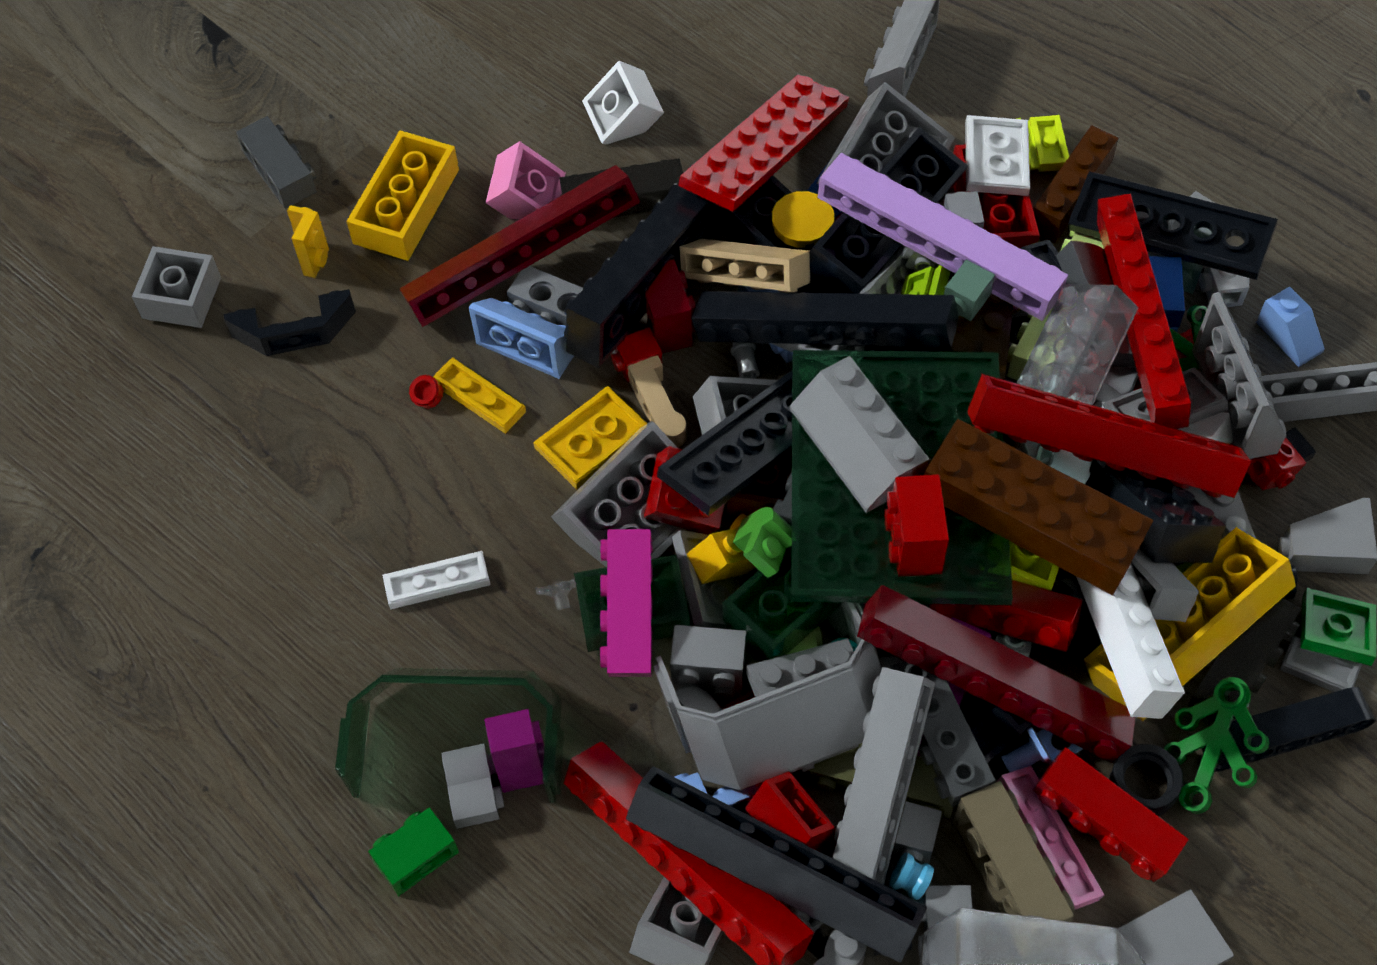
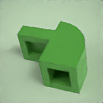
(764, 539)

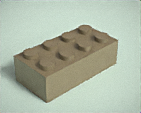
(1008, 855)

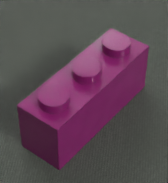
(516, 749)

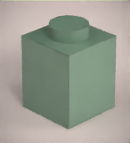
(970, 288)

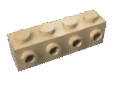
(746, 265)

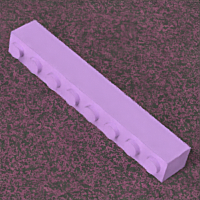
(940, 234)

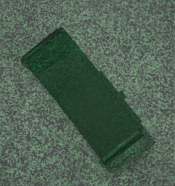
(354, 727)

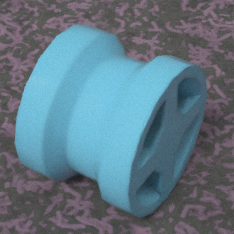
(911, 876)

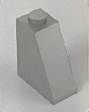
(1333, 540)

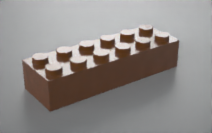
(1038, 507)

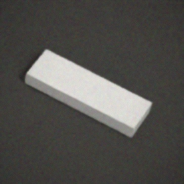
(436, 580)

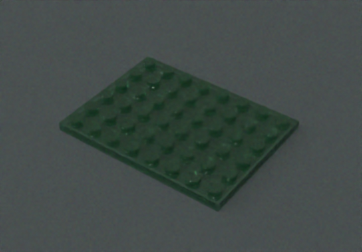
(843, 550)

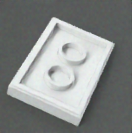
(997, 155)

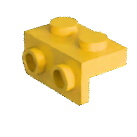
(308, 239)

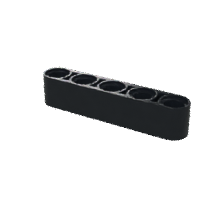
(1304, 724)

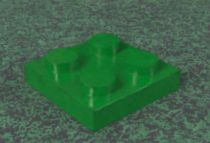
(1338, 626)

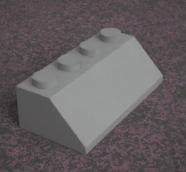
(903, 46)
(858, 433)

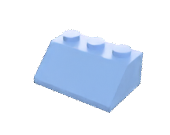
(520, 336)

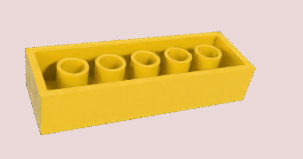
(1232, 596)

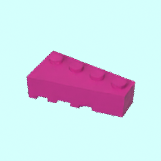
(628, 603)

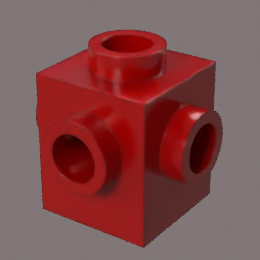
(1276, 469)

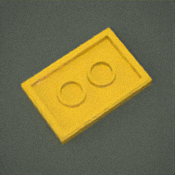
(589, 436)

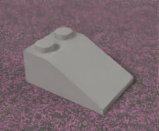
(723, 396)
(674, 931)

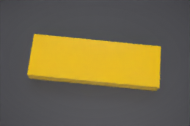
(480, 395)

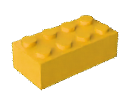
(403, 195)

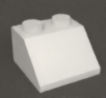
(622, 104)

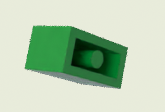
(413, 850)

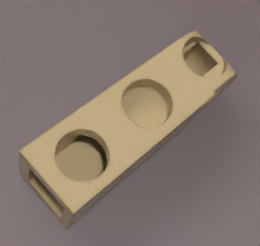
(645, 381)

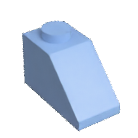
(1291, 326)

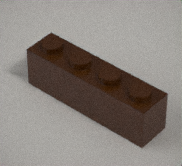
(1058, 201)

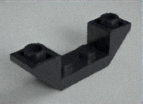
(278, 338)

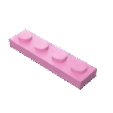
(1053, 839)

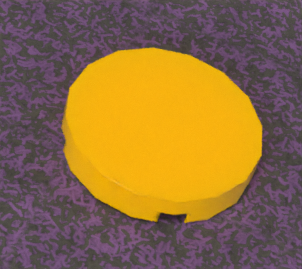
(801, 218)

